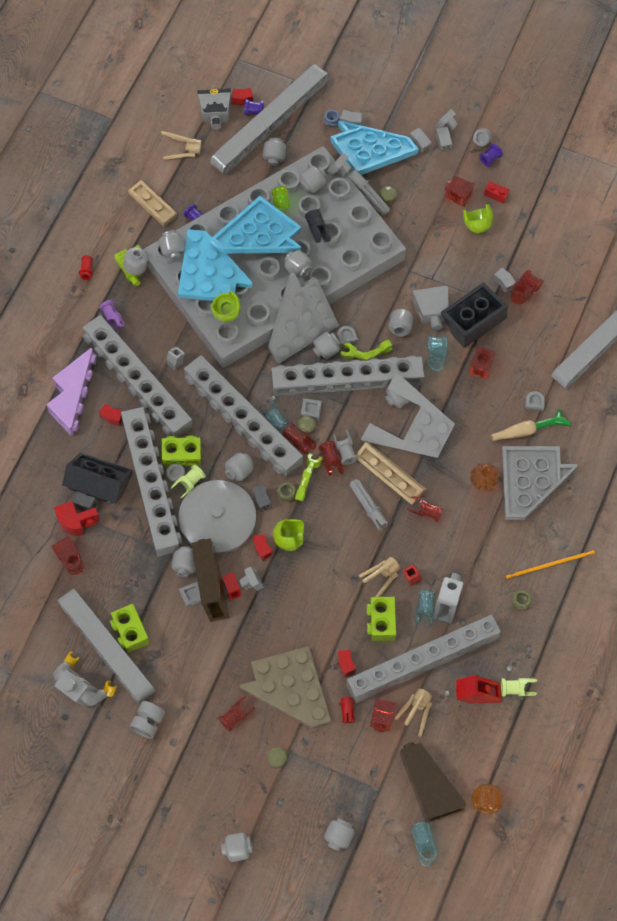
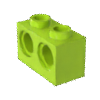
(181, 456)
(385, 619)
(133, 627)

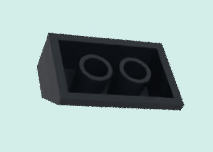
(474, 314)
(96, 478)

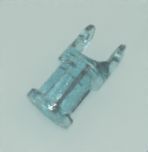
(275, 417)
(425, 605)

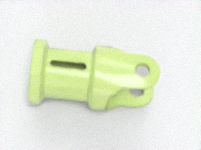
(190, 479)
(516, 687)

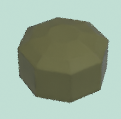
(388, 194)
(306, 425)
(286, 491)
(521, 600)
(277, 757)

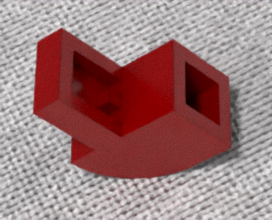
(72, 522)

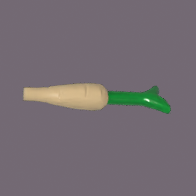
(529, 427)

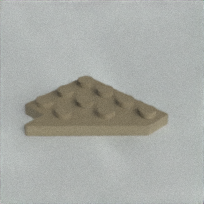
(290, 686)

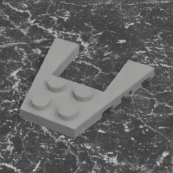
(427, 431)

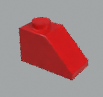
(478, 690)

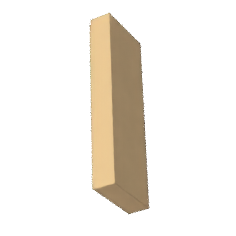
(152, 203)

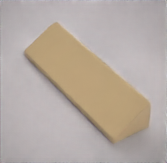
(390, 472)

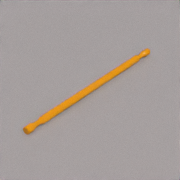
(550, 564)

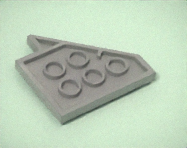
(301, 318)
(530, 477)

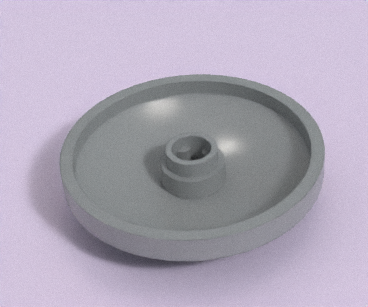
(220, 513)

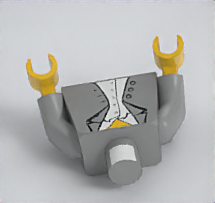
(77, 687)

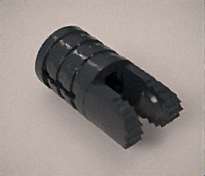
(317, 226)

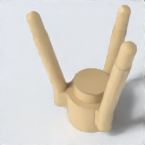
(192, 146)
(387, 568)
(419, 700)

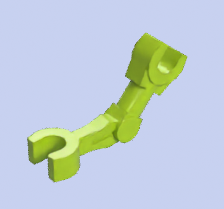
(385, 347)
(301, 492)

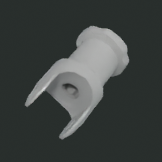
(346, 450)

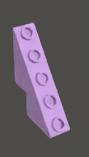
(73, 388)

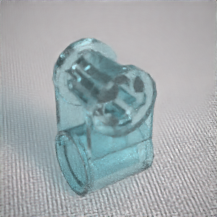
(437, 350)

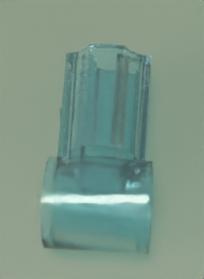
(424, 842)

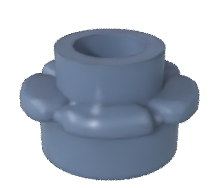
(331, 114)

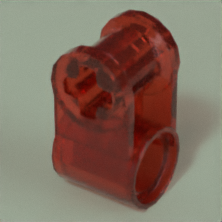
(527, 286)
(67, 554)

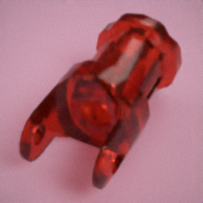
(299, 439)
(331, 457)
(427, 509)
(234, 715)

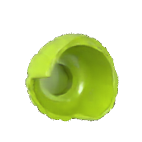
(479, 220)
(226, 307)
(289, 534)

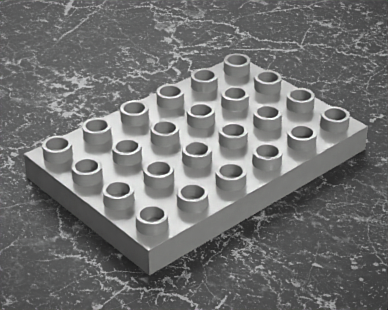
(357, 253)

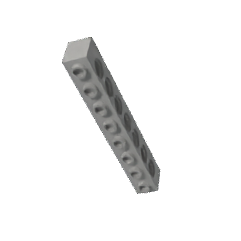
(98, 329)
(202, 368)
(339, 382)
(136, 419)
(423, 659)

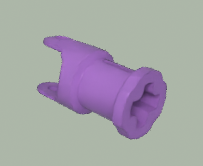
(113, 317)

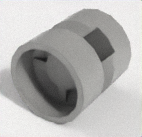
(147, 718)

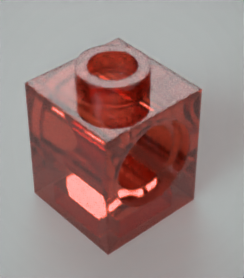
(459, 190)
(482, 369)
(382, 715)

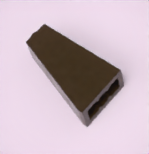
(209, 580)
(431, 787)

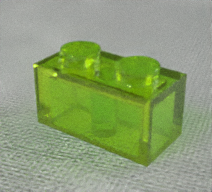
(280, 198)

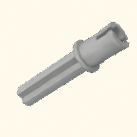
(369, 192)
(372, 510)

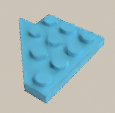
(370, 147)
(258, 230)
(208, 270)

